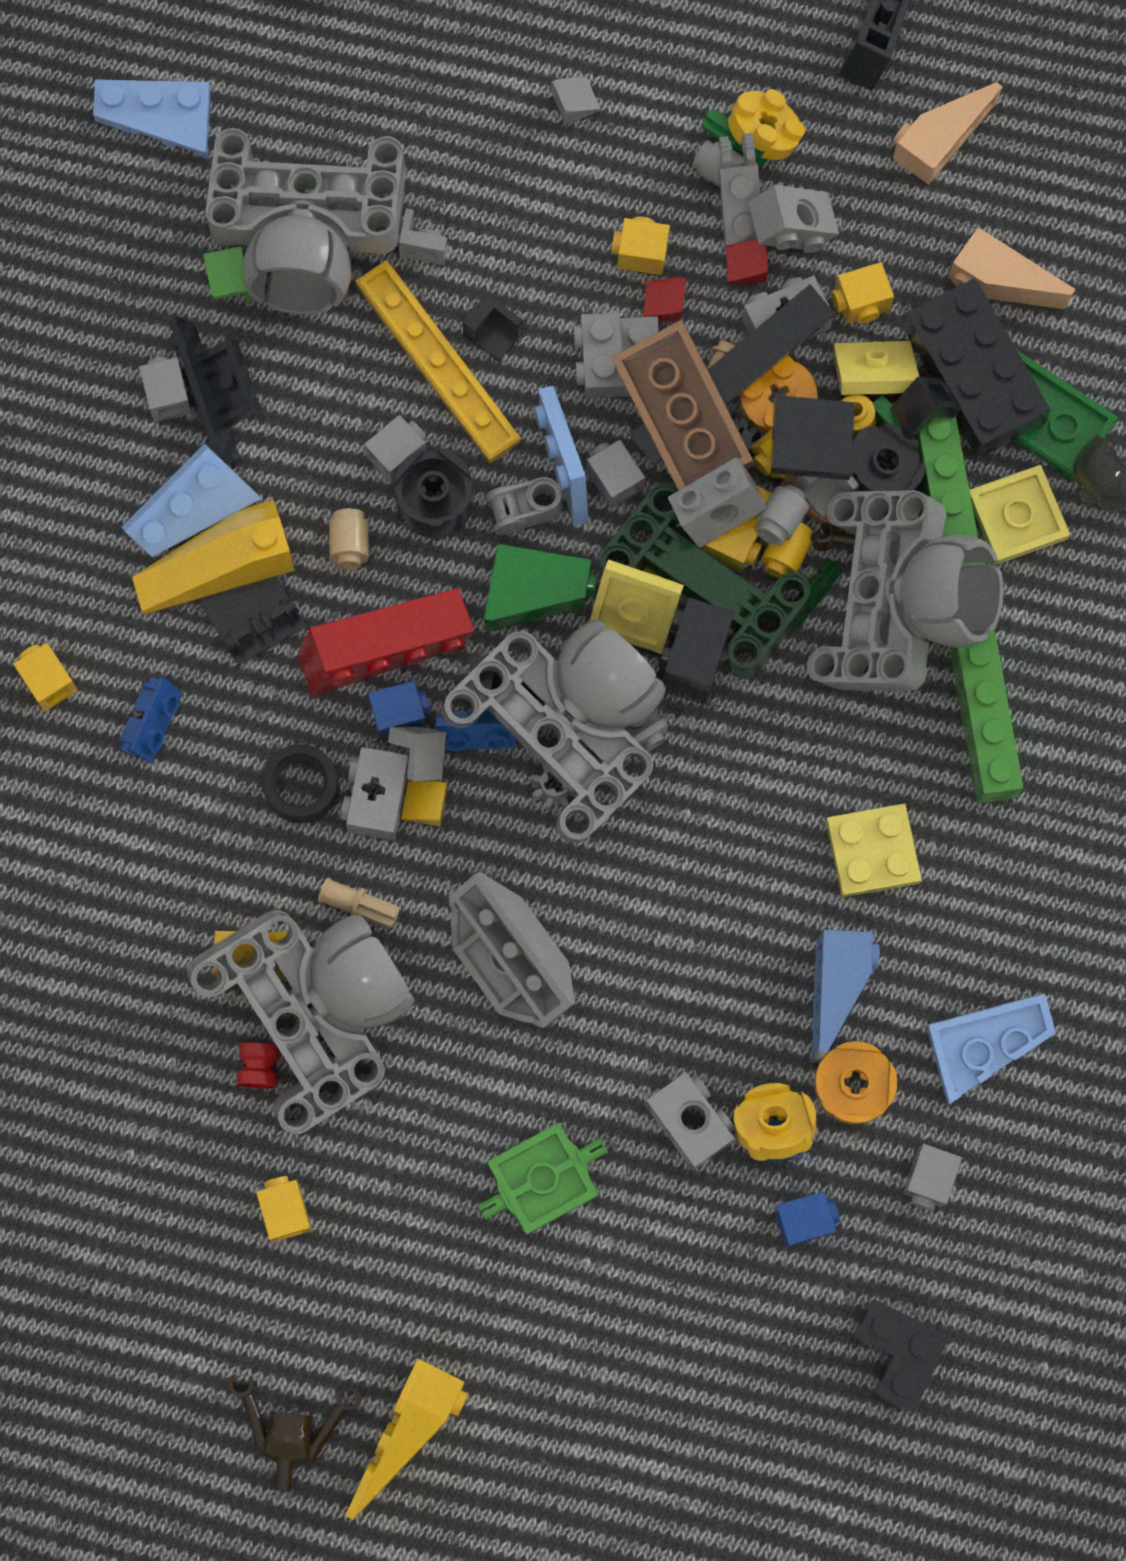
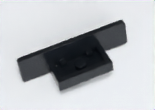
(218, 384)

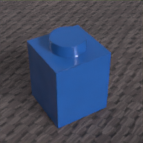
(398, 707)
(806, 1219)

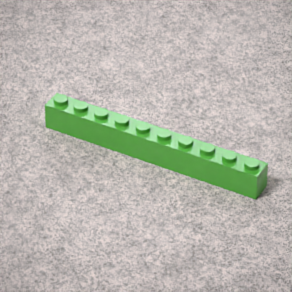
(978, 666)

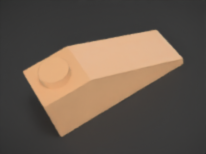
(941, 131)
(1007, 274)

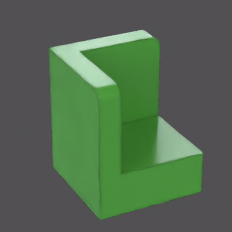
(226, 273)

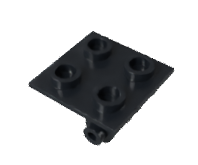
(252, 617)

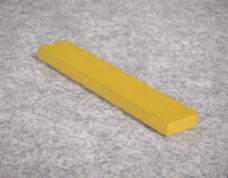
(438, 361)

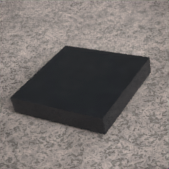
(812, 437)

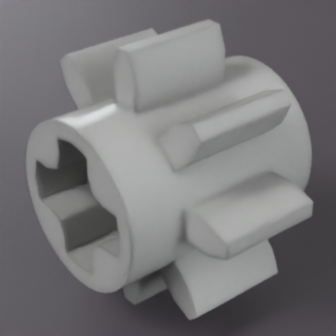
(550, 795)

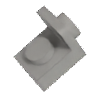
(422, 245)

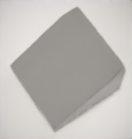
(574, 98)

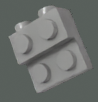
(600, 339)

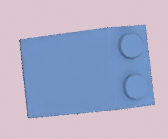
(841, 971)

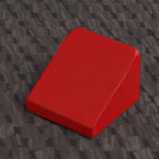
(746, 263)
(665, 299)

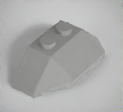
(509, 952)

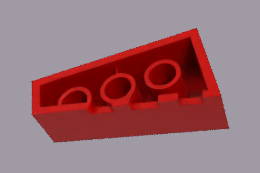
(383, 640)

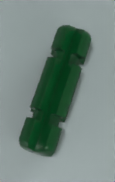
(819, 586)

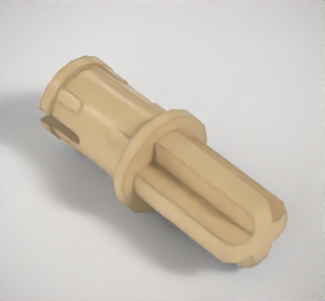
(358, 903)

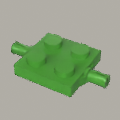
(542, 1178)

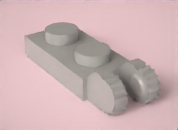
(737, 187)

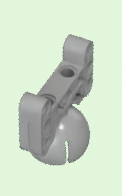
(302, 234)
(918, 595)
(598, 686)
(350, 990)

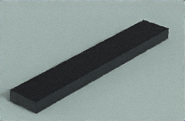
(758, 353)

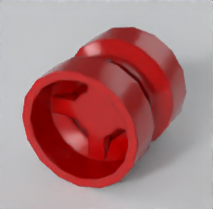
(258, 1061)

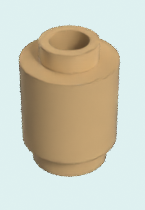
(348, 539)

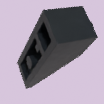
(873, 42)

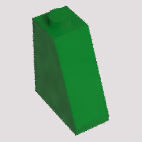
(535, 586)

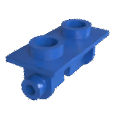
(158, 703)
(480, 735)

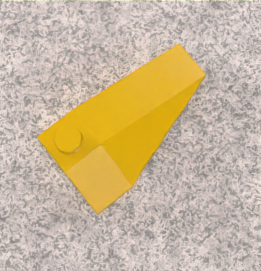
(221, 558)
(418, 1415)

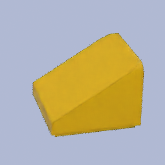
(424, 802)

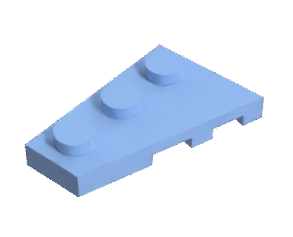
(159, 109)
(563, 451)
(189, 502)
(986, 1040)

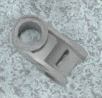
(521, 505)

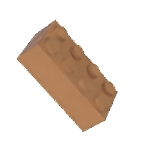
(681, 405)

